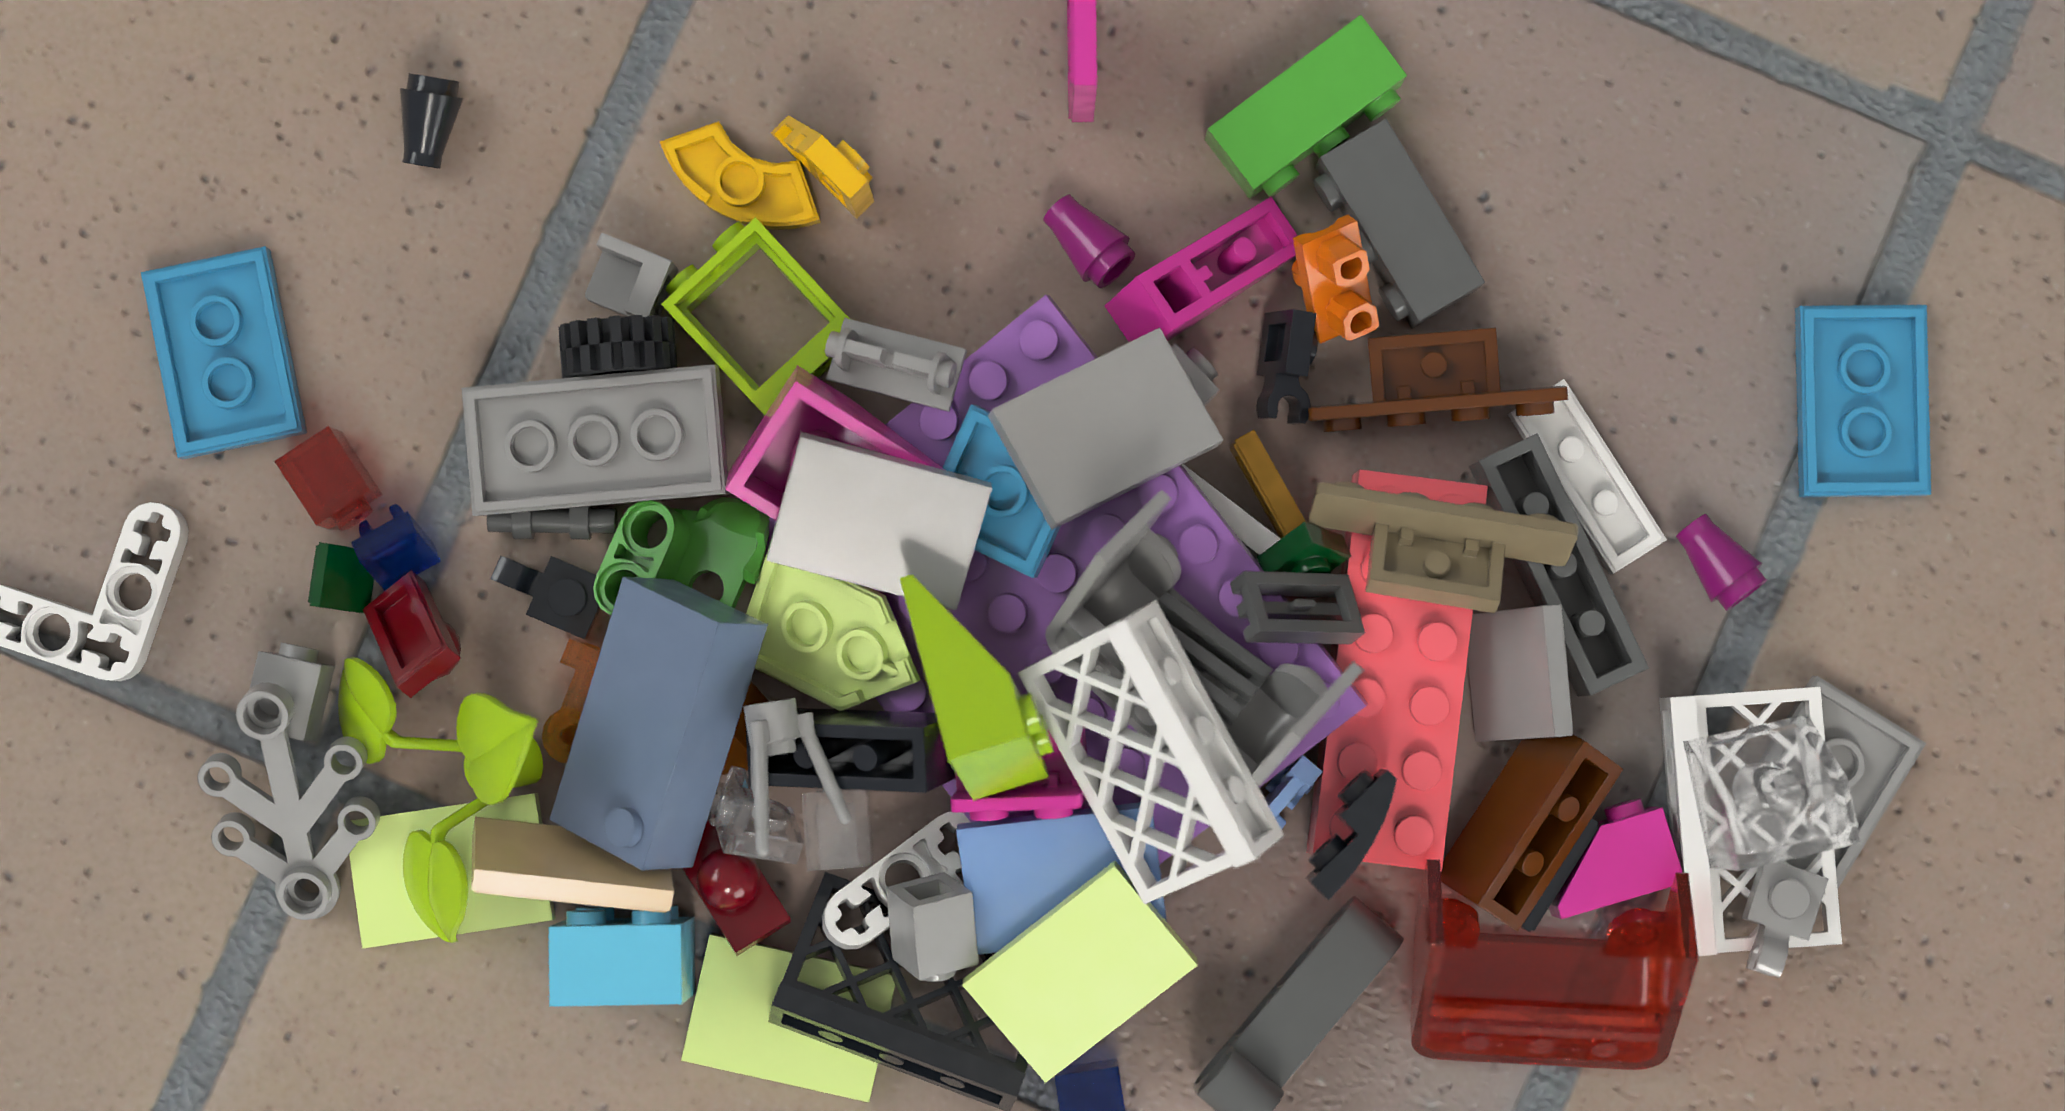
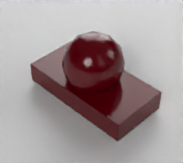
(412, 634)
(735, 894)

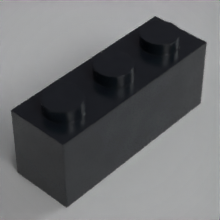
(868, 752)

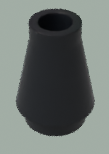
(428, 117)

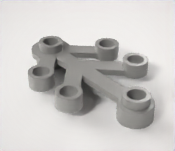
(287, 810)

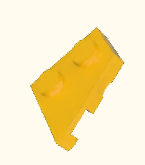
(836, 168)

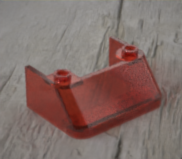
(1550, 996)

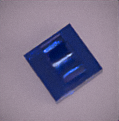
(394, 548)

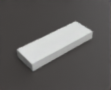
(1594, 482)

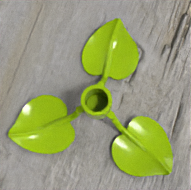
(497, 758)

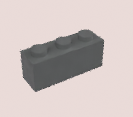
(1397, 224)

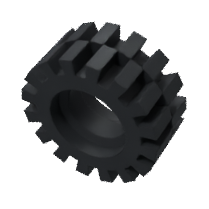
(617, 345)

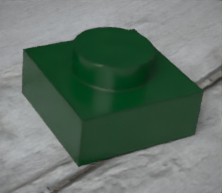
(1306, 551)

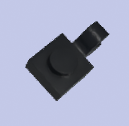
(1284, 356)
(560, 595)

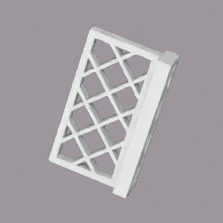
(1684, 720)
(1186, 736)

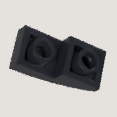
(1363, 813)

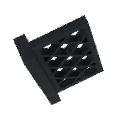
(882, 1035)

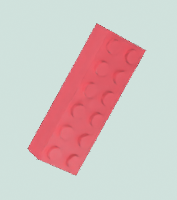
(1414, 696)

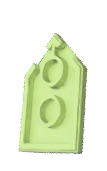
(828, 637)

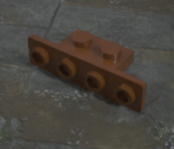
(1436, 374)

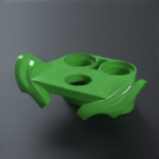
(719, 538)

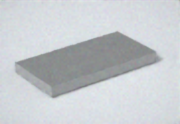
(595, 440)

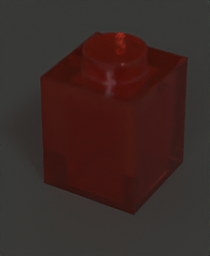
(330, 480)

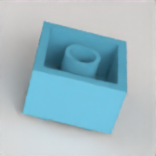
(621, 959)

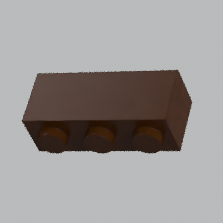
(1528, 825)

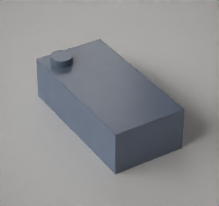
(657, 723)

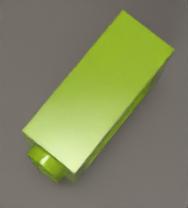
(733, 249)

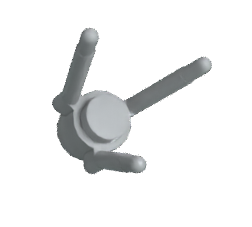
(773, 732)

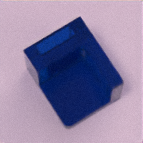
(1090, 1087)

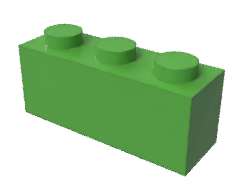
(1307, 109)

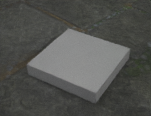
(1519, 674)

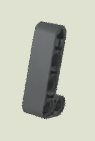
(1298, 1011)

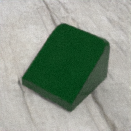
(339, 580)

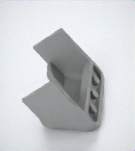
(1138, 570)

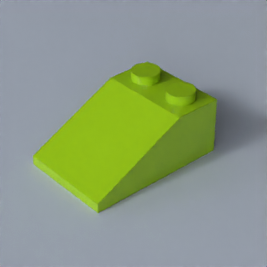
(985, 723)

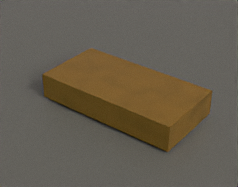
(1266, 483)

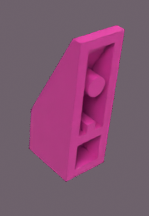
(1205, 274)

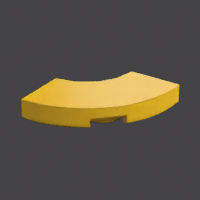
(739, 184)

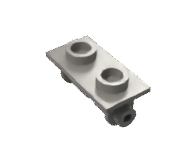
(895, 364)

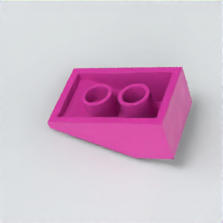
(815, 409)

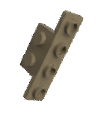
(1439, 547)

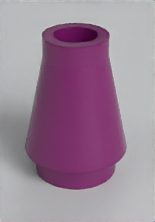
(1090, 242)
(1720, 562)

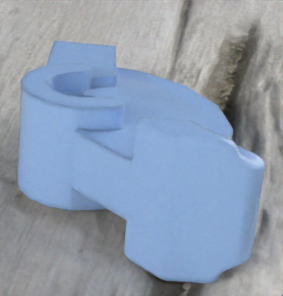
(1290, 786)

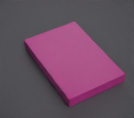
(1081, 59)

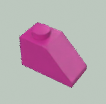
(1623, 861)

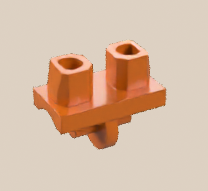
(1335, 280)

